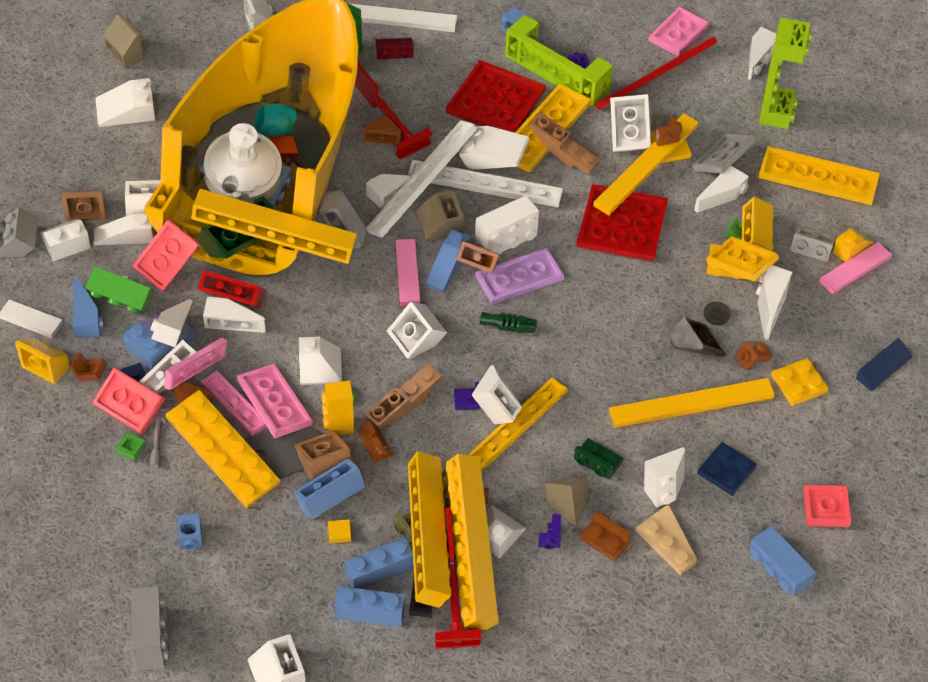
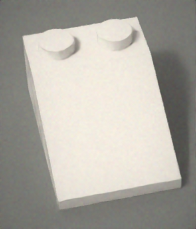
(126, 104)
(631, 123)
(493, 148)
(772, 296)

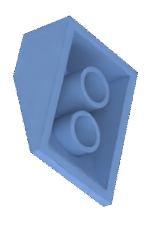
(148, 351)

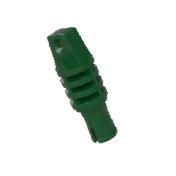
(505, 321)

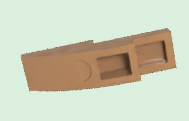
(561, 145)
(407, 397)

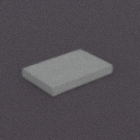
(724, 153)

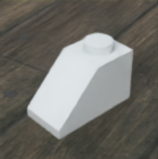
(384, 187)

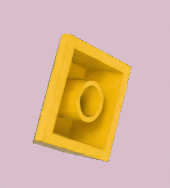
(42, 359)

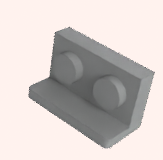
(813, 243)

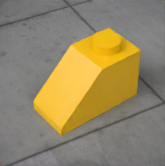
(851, 243)

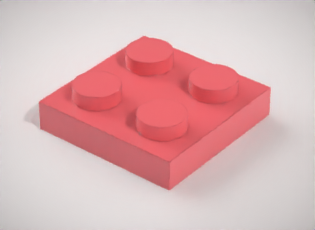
(826, 505)

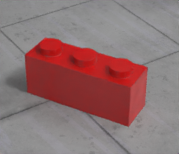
(232, 289)

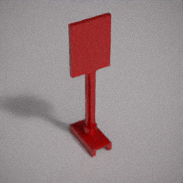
(410, 143)
(457, 635)

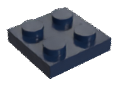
(727, 468)

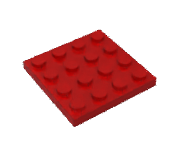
(495, 98)
(629, 230)

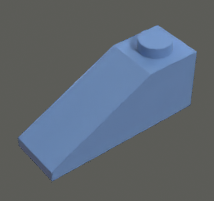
(446, 263)
(85, 313)

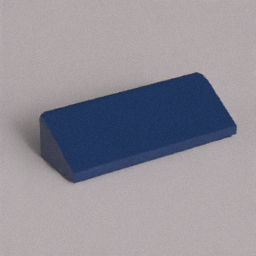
(884, 365)

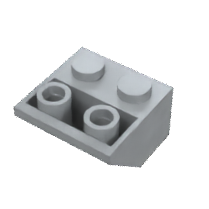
(18, 233)

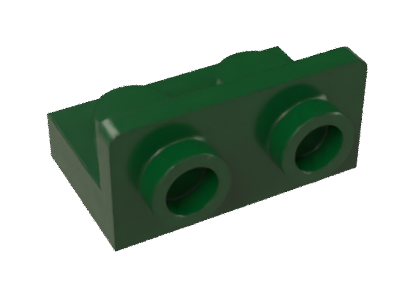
(597, 458)

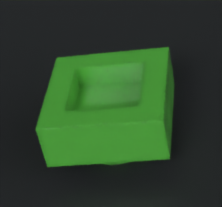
(735, 229)
(130, 446)

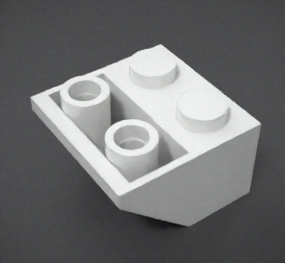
(137, 195)
(497, 398)
(277, 662)

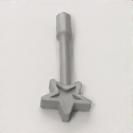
(158, 418)

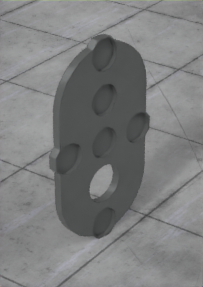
(281, 451)

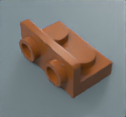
(606, 536)

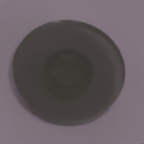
(717, 313)

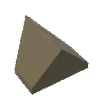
(568, 496)

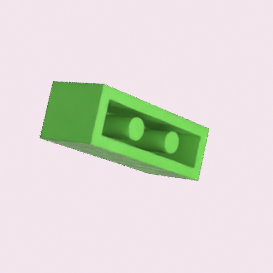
(119, 290)

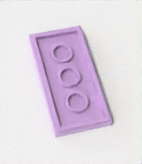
(520, 276)

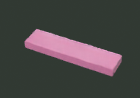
(855, 268)
(407, 271)
(195, 363)
(234, 403)

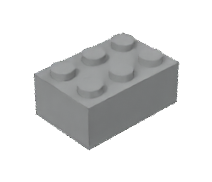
(149, 628)

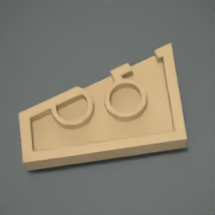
(668, 540)

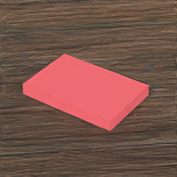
(166, 255)
(128, 400)

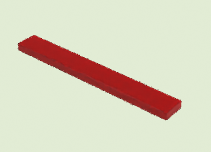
(657, 72)

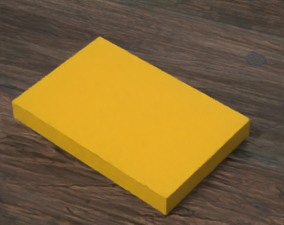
(742, 258)

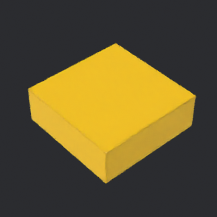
(339, 531)

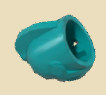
(274, 119)

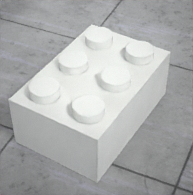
(507, 225)

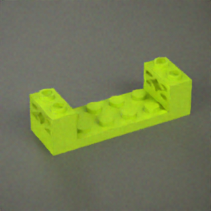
(788, 46)
(524, 49)

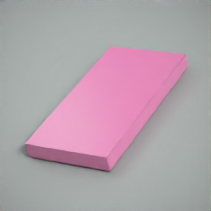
(274, 400)

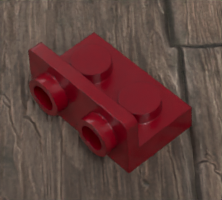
(394, 48)

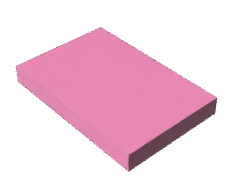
(678, 31)

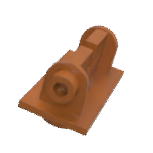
(374, 442)

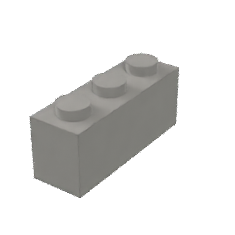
(340, 214)

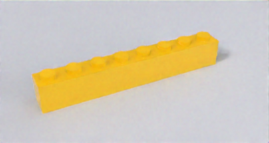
(273, 226)
(428, 530)
(472, 542)

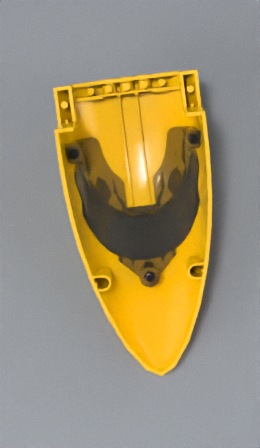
(292, 59)

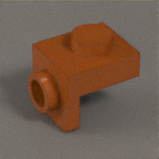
(668, 134)
(753, 352)
(87, 369)

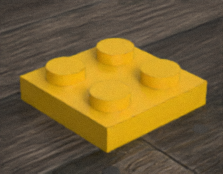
(799, 381)

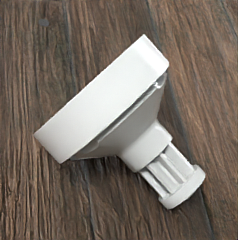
(243, 164)

